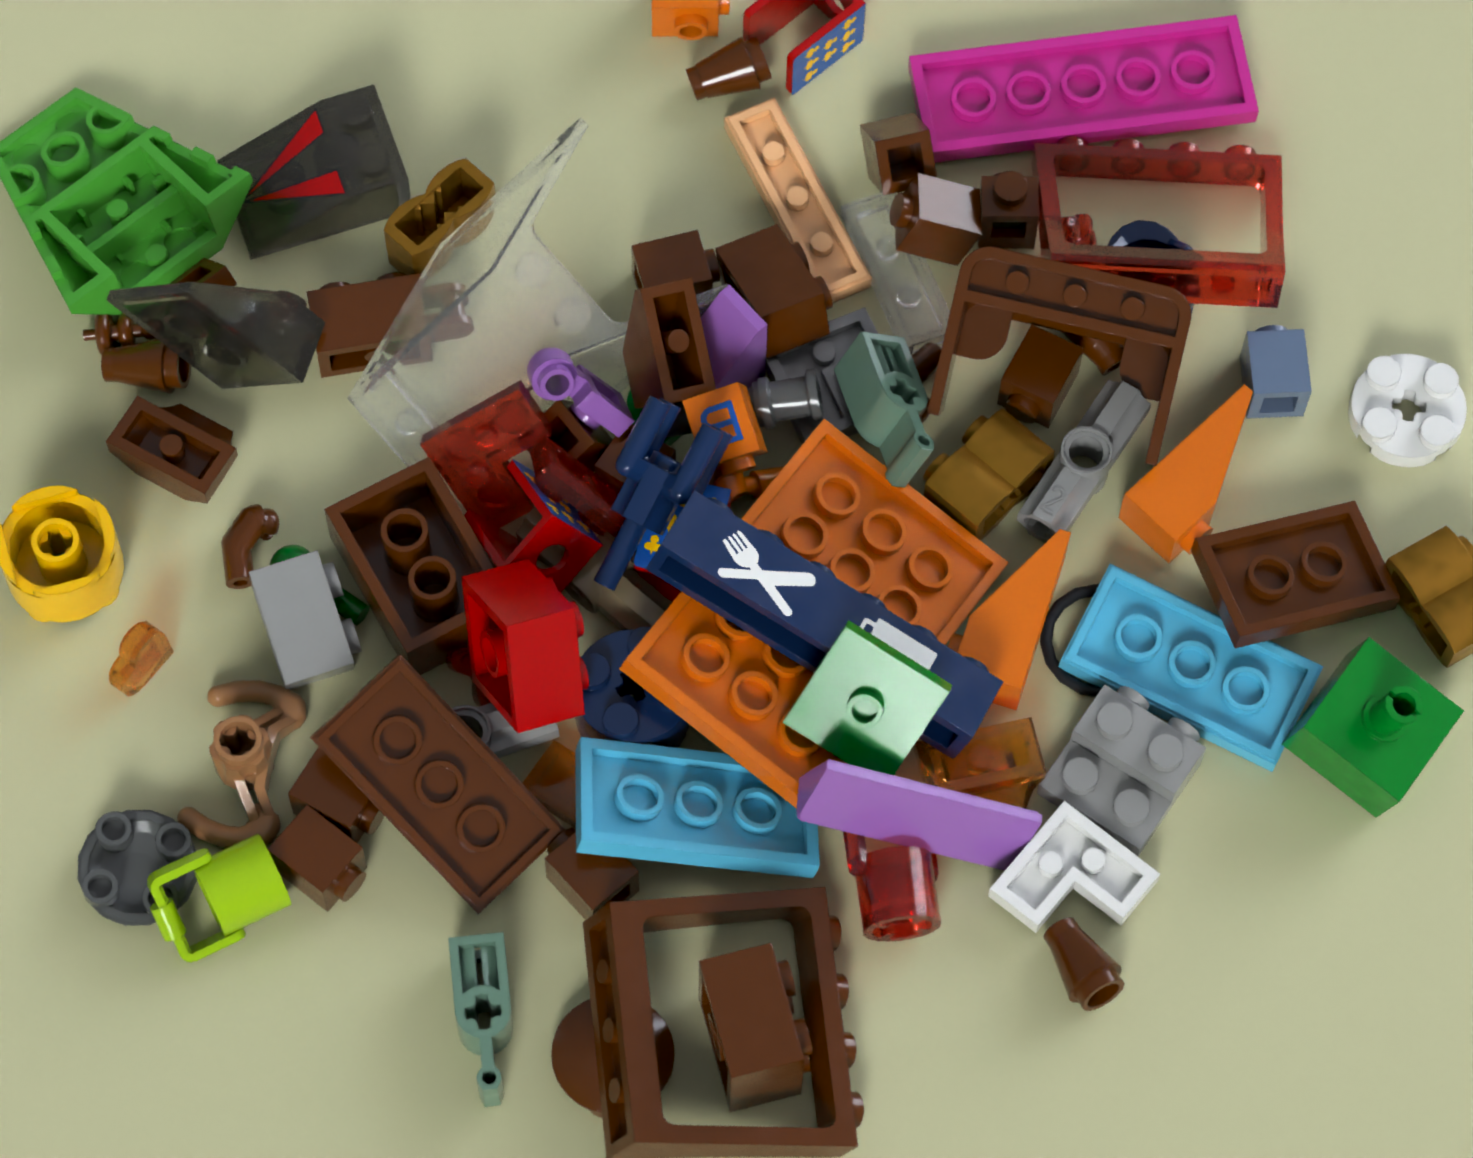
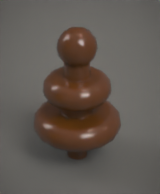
(107, 333)

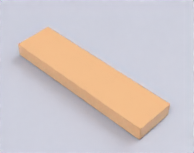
(796, 196)

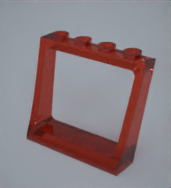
(1197, 274)

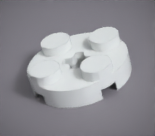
(1415, 379)

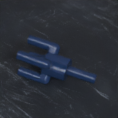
(656, 482)

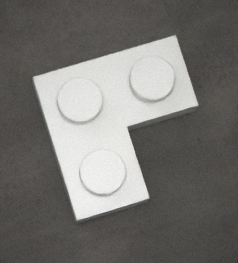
(1068, 856)

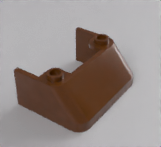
(1073, 299)

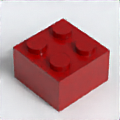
(525, 645)

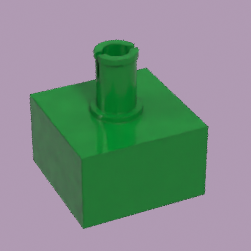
(1373, 727)

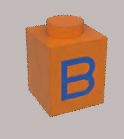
(734, 413)

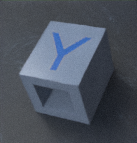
(1276, 371)

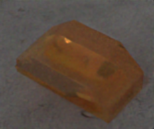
(997, 764)

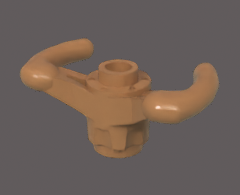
(245, 758)

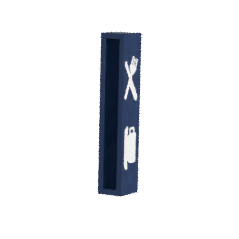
(803, 608)

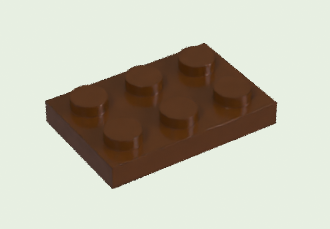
(1295, 574)

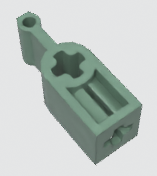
(886, 402)
(474, 999)

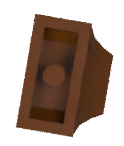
(174, 448)

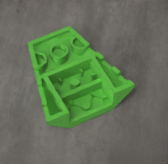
(115, 199)

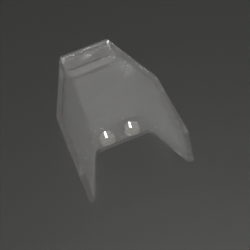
(484, 313)

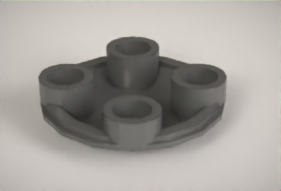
(123, 855)

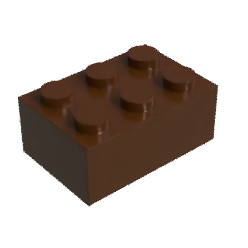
(408, 558)

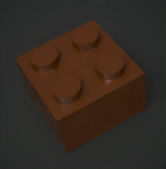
(752, 1026)

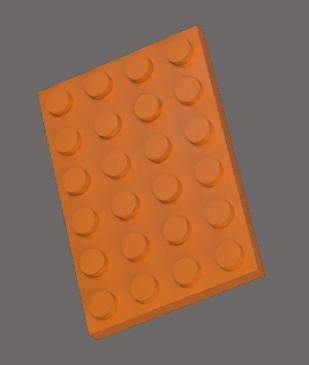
(874, 537)

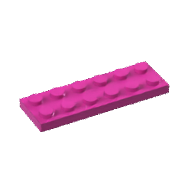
(1084, 88)

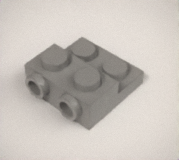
(1124, 766)

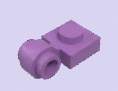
(594, 402)

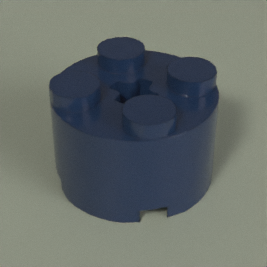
(608, 701)

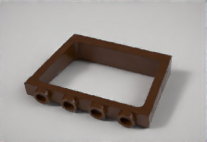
(626, 1037)

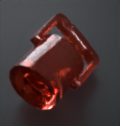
(894, 889)

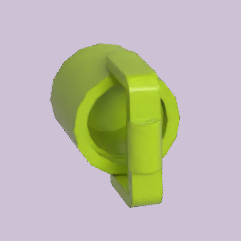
(238, 886)

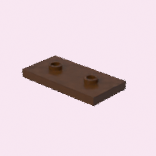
(438, 783)

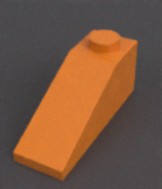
(1181, 492)
(1011, 620)

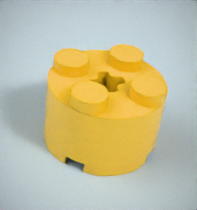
(67, 584)

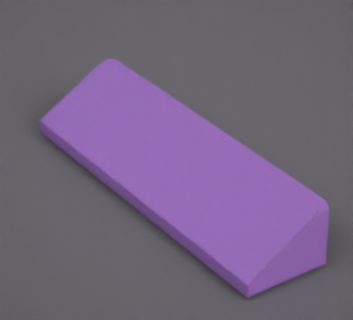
(915, 814)

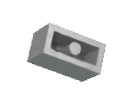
(303, 619)

